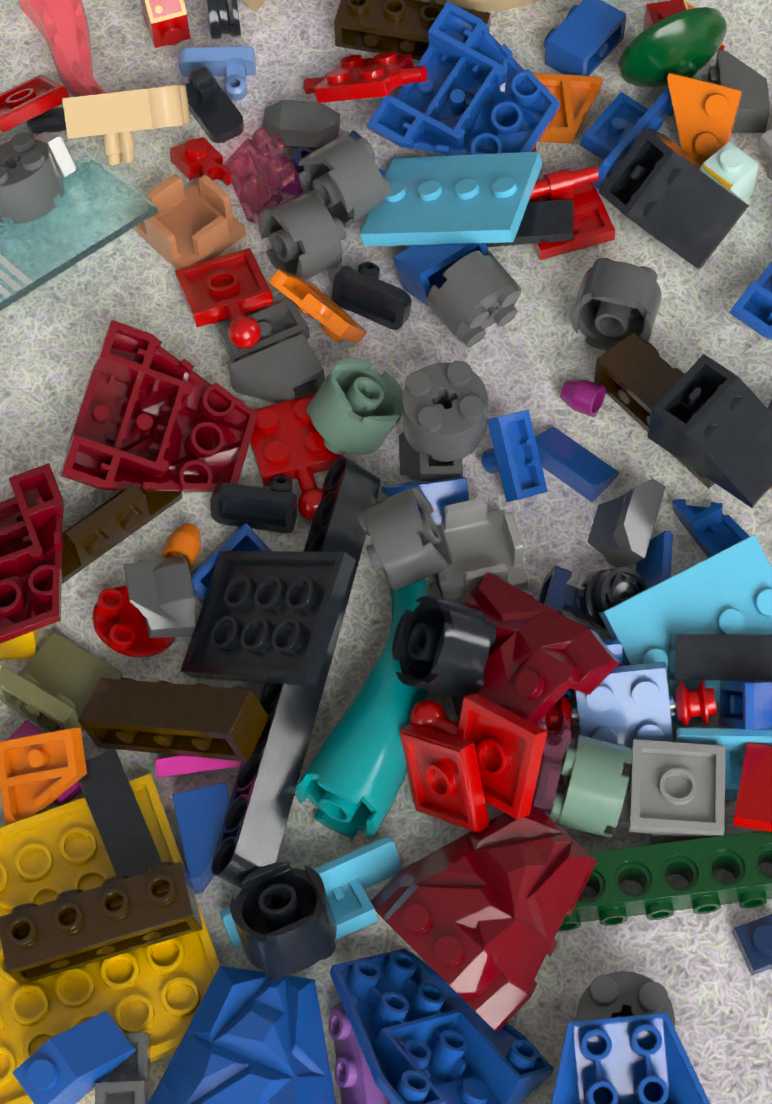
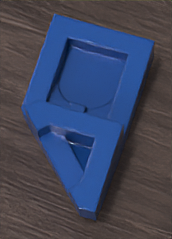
(438, 492)
(709, 526)

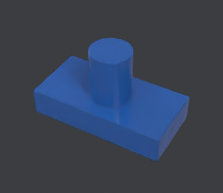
(515, 456)

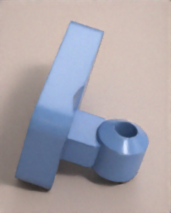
(231, 62)

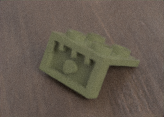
(55, 684)

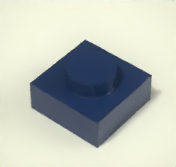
(756, 944)

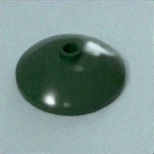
(673, 45)

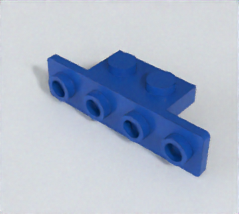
(619, 129)

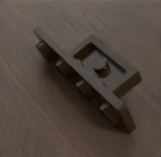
(111, 525)

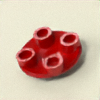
(124, 626)

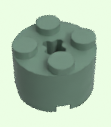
(356, 407)
(592, 786)

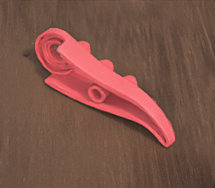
(68, 38)

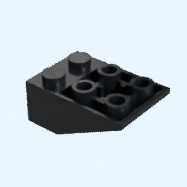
(673, 197)
(717, 429)

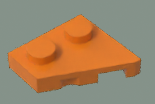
(318, 305)
(39, 771)

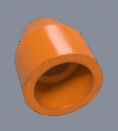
(186, 541)

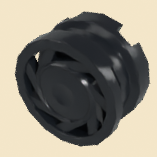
(220, 19)
(607, 589)

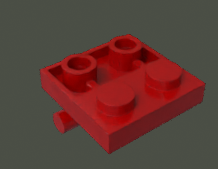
(591, 219)

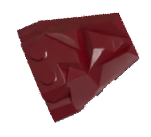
(155, 422)
(31, 554)
(534, 651)
(489, 908)

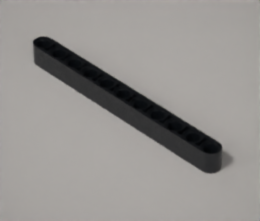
(269, 779)

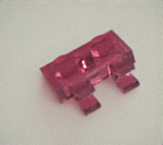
(259, 174)
(551, 763)

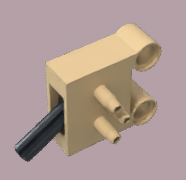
(116, 117)

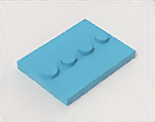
(453, 199)
(712, 597)

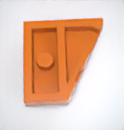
(576, 98)
(703, 114)

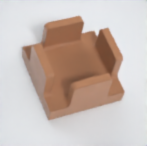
(190, 222)

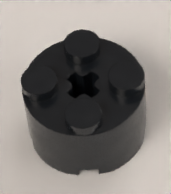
(443, 647)
(284, 919)

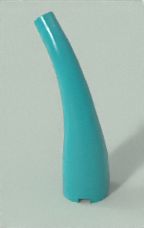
(363, 757)

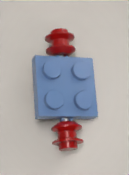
(633, 705)

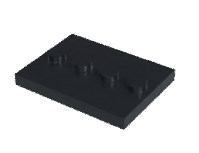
(268, 616)

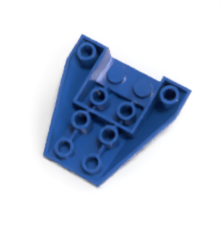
(428, 1040)
(625, 1063)

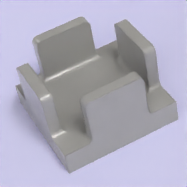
(479, 545)
(676, 791)

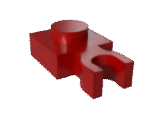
(200, 158)

